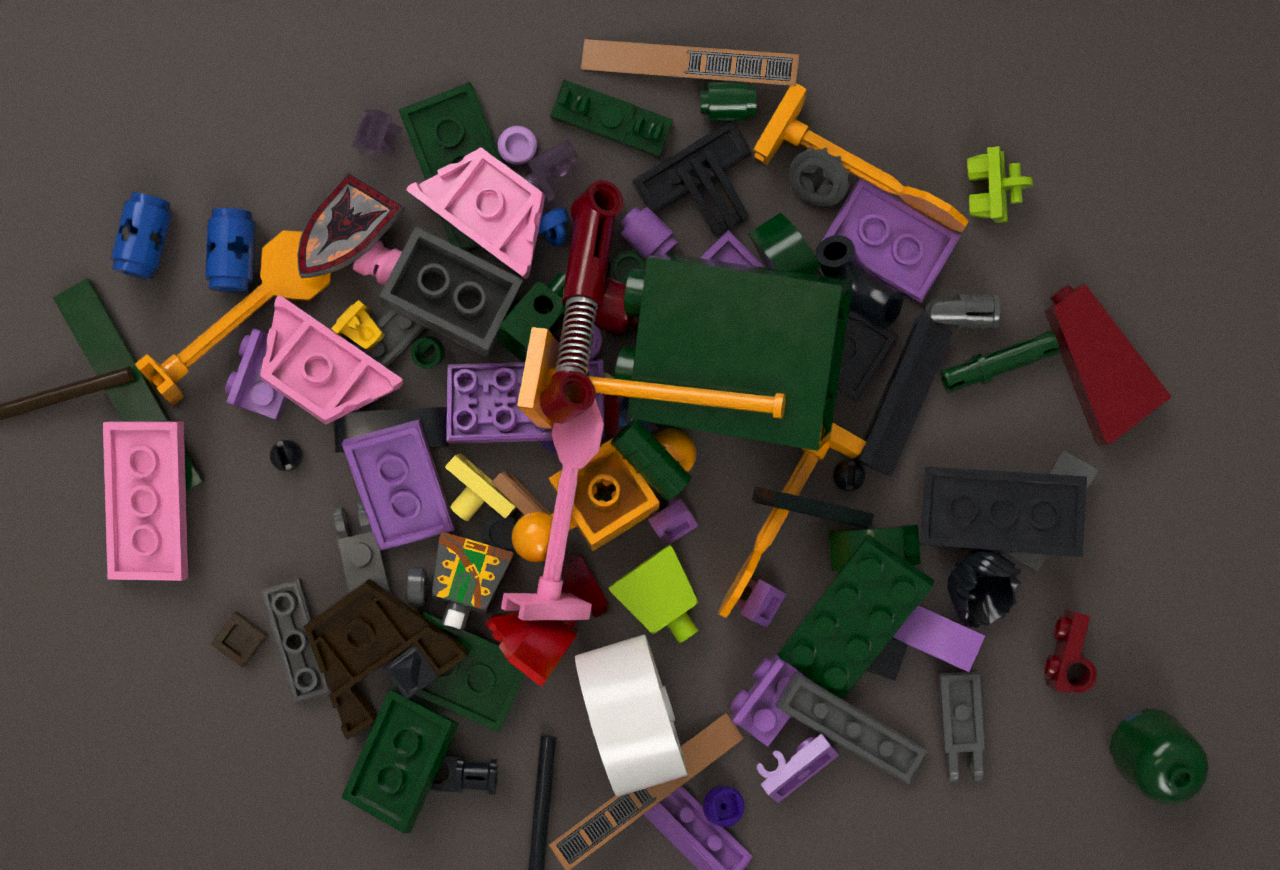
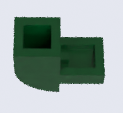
(784, 247)
(899, 539)

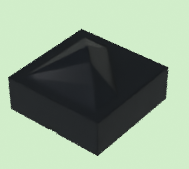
(411, 672)

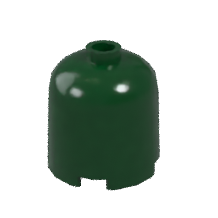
(1159, 757)

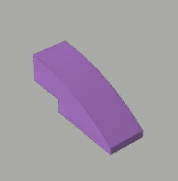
(941, 638)

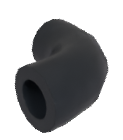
(869, 294)

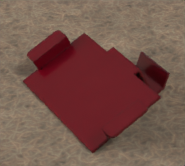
(583, 584)

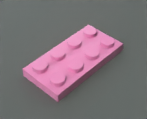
(145, 500)

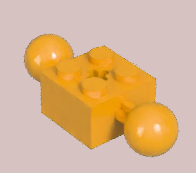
(597, 519)

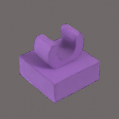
(672, 521)
(762, 602)

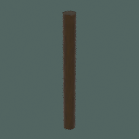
(66, 392)

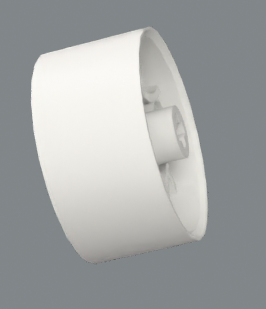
(630, 715)

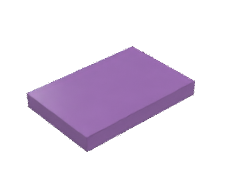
(894, 239)
(399, 484)

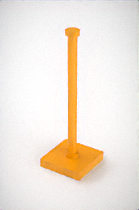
(541, 366)

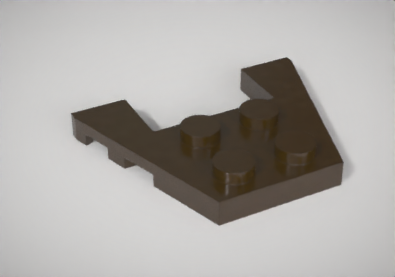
(364, 634)

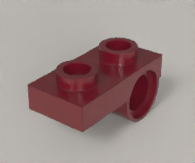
(1070, 637)

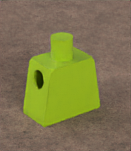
(659, 594)

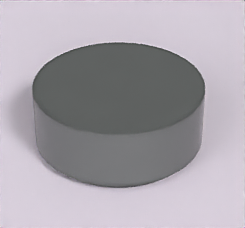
(417, 587)

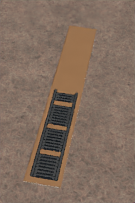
(690, 62)
(625, 809)

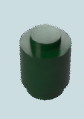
(728, 101)

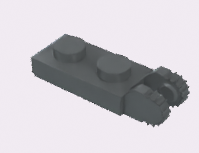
(360, 552)
(961, 721)

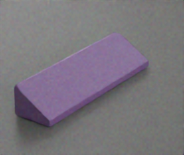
(700, 841)

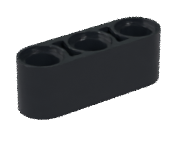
(363, 422)

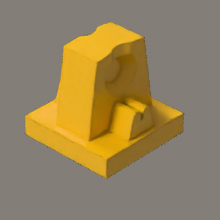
(359, 326)

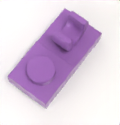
(810, 758)

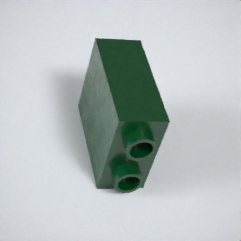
(738, 334)

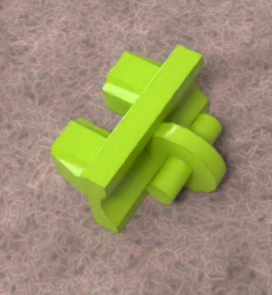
(993, 167)

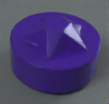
(723, 806)

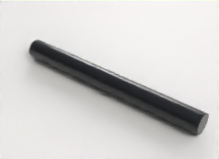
(542, 802)

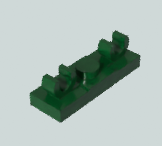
(611, 118)

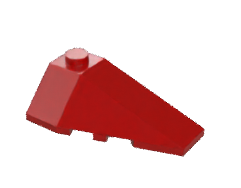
(532, 644)

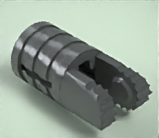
(966, 310)

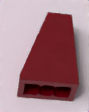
(1104, 367)

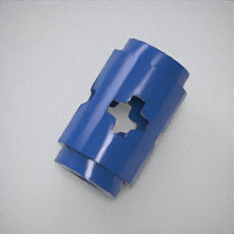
(230, 234)
(138, 253)

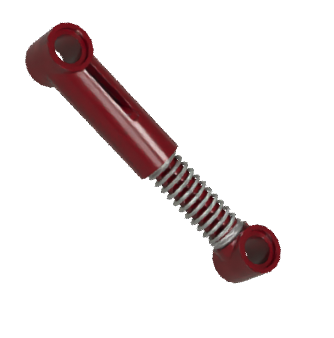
(582, 296)

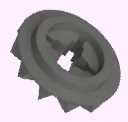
(805, 183)

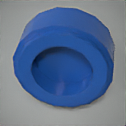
(554, 220)

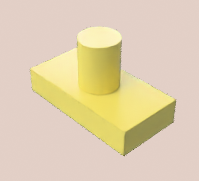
(478, 490)

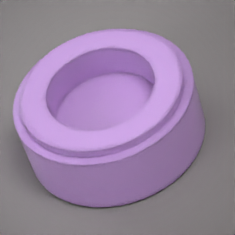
(517, 146)

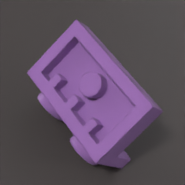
(246, 386)
(756, 708)

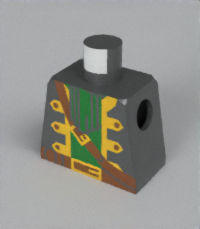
(467, 577)

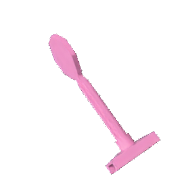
(575, 446)

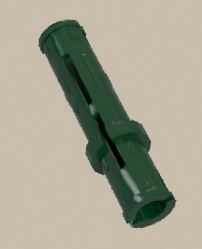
(986, 367)

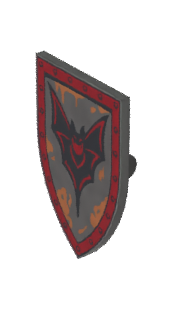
(345, 227)

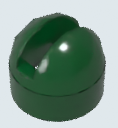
(424, 344)

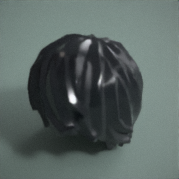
(983, 587)

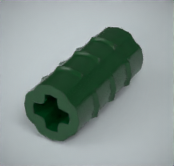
(651, 460)

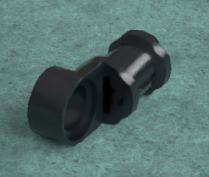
(468, 775)

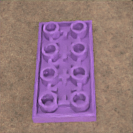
(485, 401)

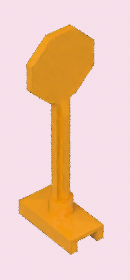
(787, 127)
(278, 277)
(841, 441)

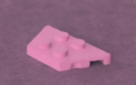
(487, 206)
(320, 367)

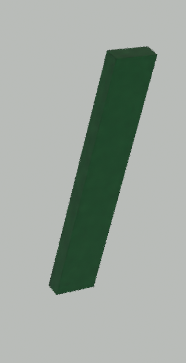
(109, 351)

